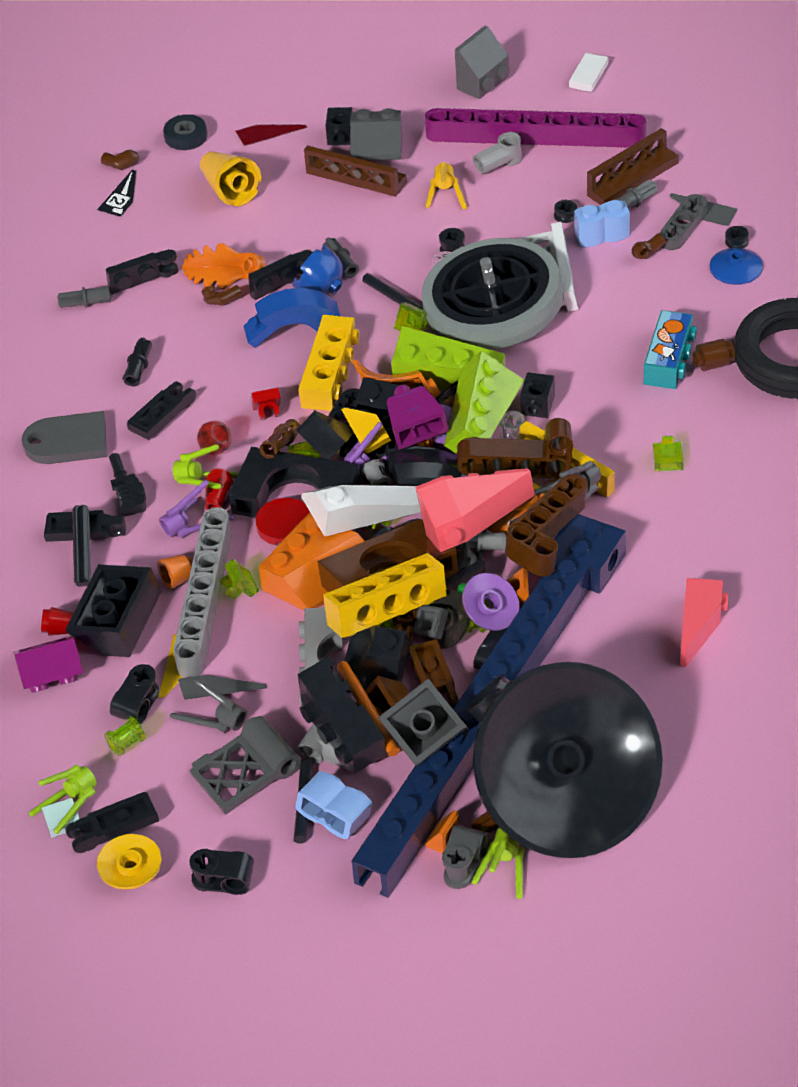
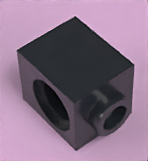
(338, 125)
(537, 395)

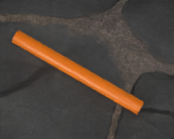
(363, 699)

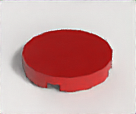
(279, 518)

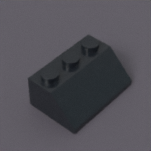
(115, 609)

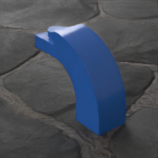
(286, 308)

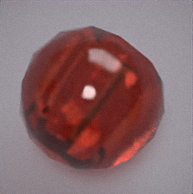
(214, 433)

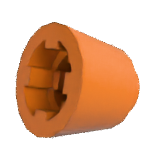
(174, 570)

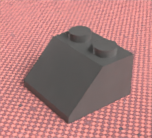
(480, 63)
(376, 134)

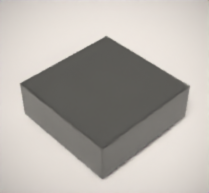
(430, 621)

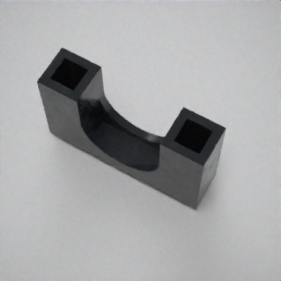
(263, 475)

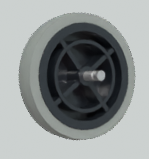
(493, 293)

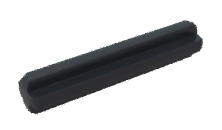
(81, 545)

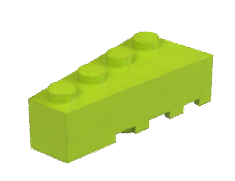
(434, 356)
(481, 399)

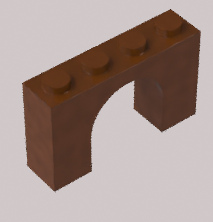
(380, 552)

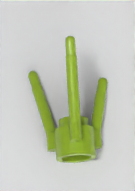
(189, 471)
(78, 783)
(503, 850)

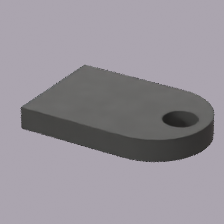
(66, 438)

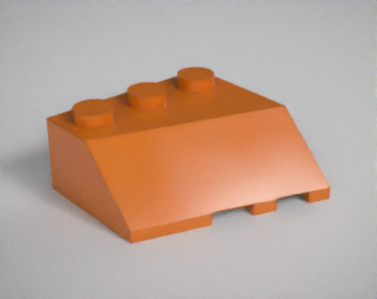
(293, 568)

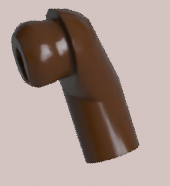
(120, 161)
(645, 249)
(221, 298)

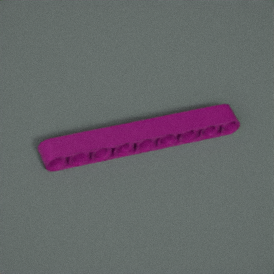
(535, 127)

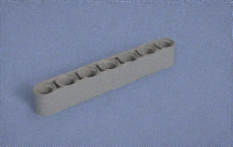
(202, 593)

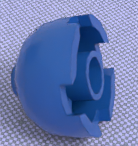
(321, 272)

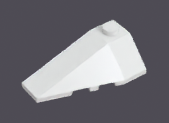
(357, 506)

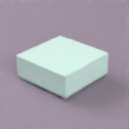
(55, 812)

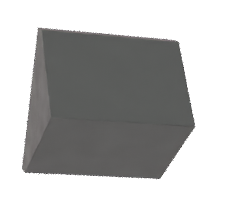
(422, 722)

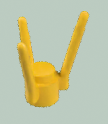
(444, 179)

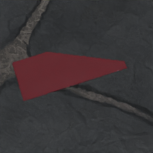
(266, 131)

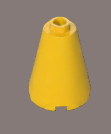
(231, 177)

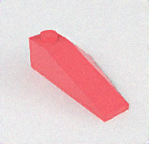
(465, 506)

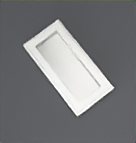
(588, 72)

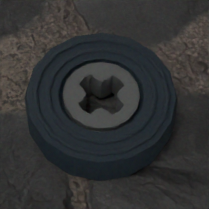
(185, 132)

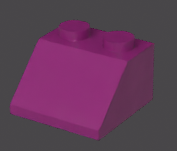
(48, 663)

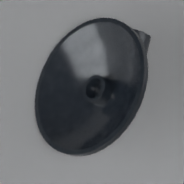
(565, 758)

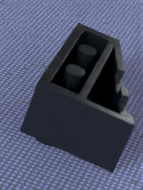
(338, 718)

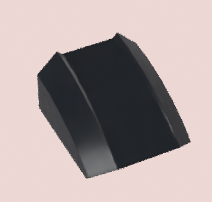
(419, 465)

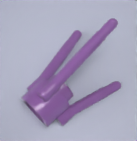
(357, 455)
(176, 520)

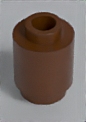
(713, 354)

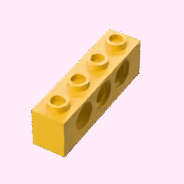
(328, 362)
(385, 595)

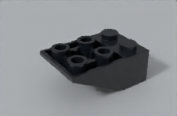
(372, 399)

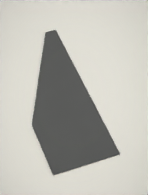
(715, 212)
(219, 684)

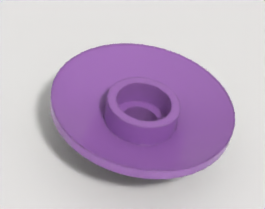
(497, 594)

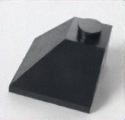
(378, 653)

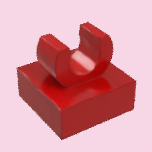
(266, 399)

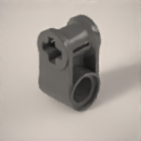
(463, 855)

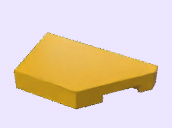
(362, 424)

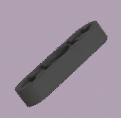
(683, 212)

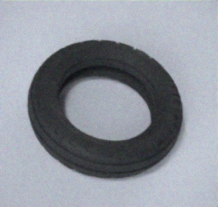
(752, 362)

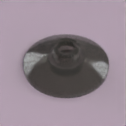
(456, 622)

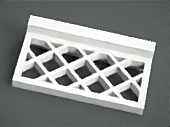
(559, 251)

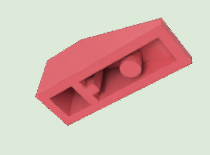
(701, 614)

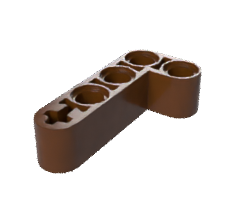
(542, 457)
(531, 534)

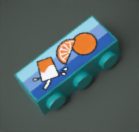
(669, 349)

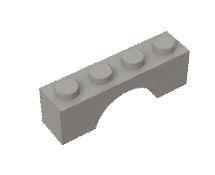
(319, 639)

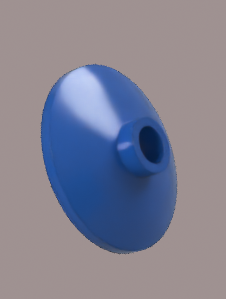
(736, 266)

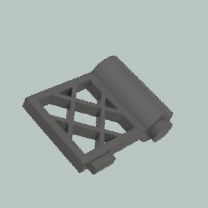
(265, 748)

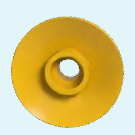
(126, 852)

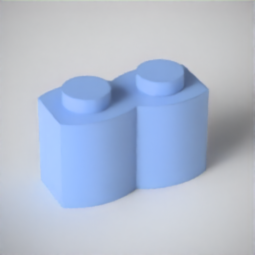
(602, 223)
(333, 804)

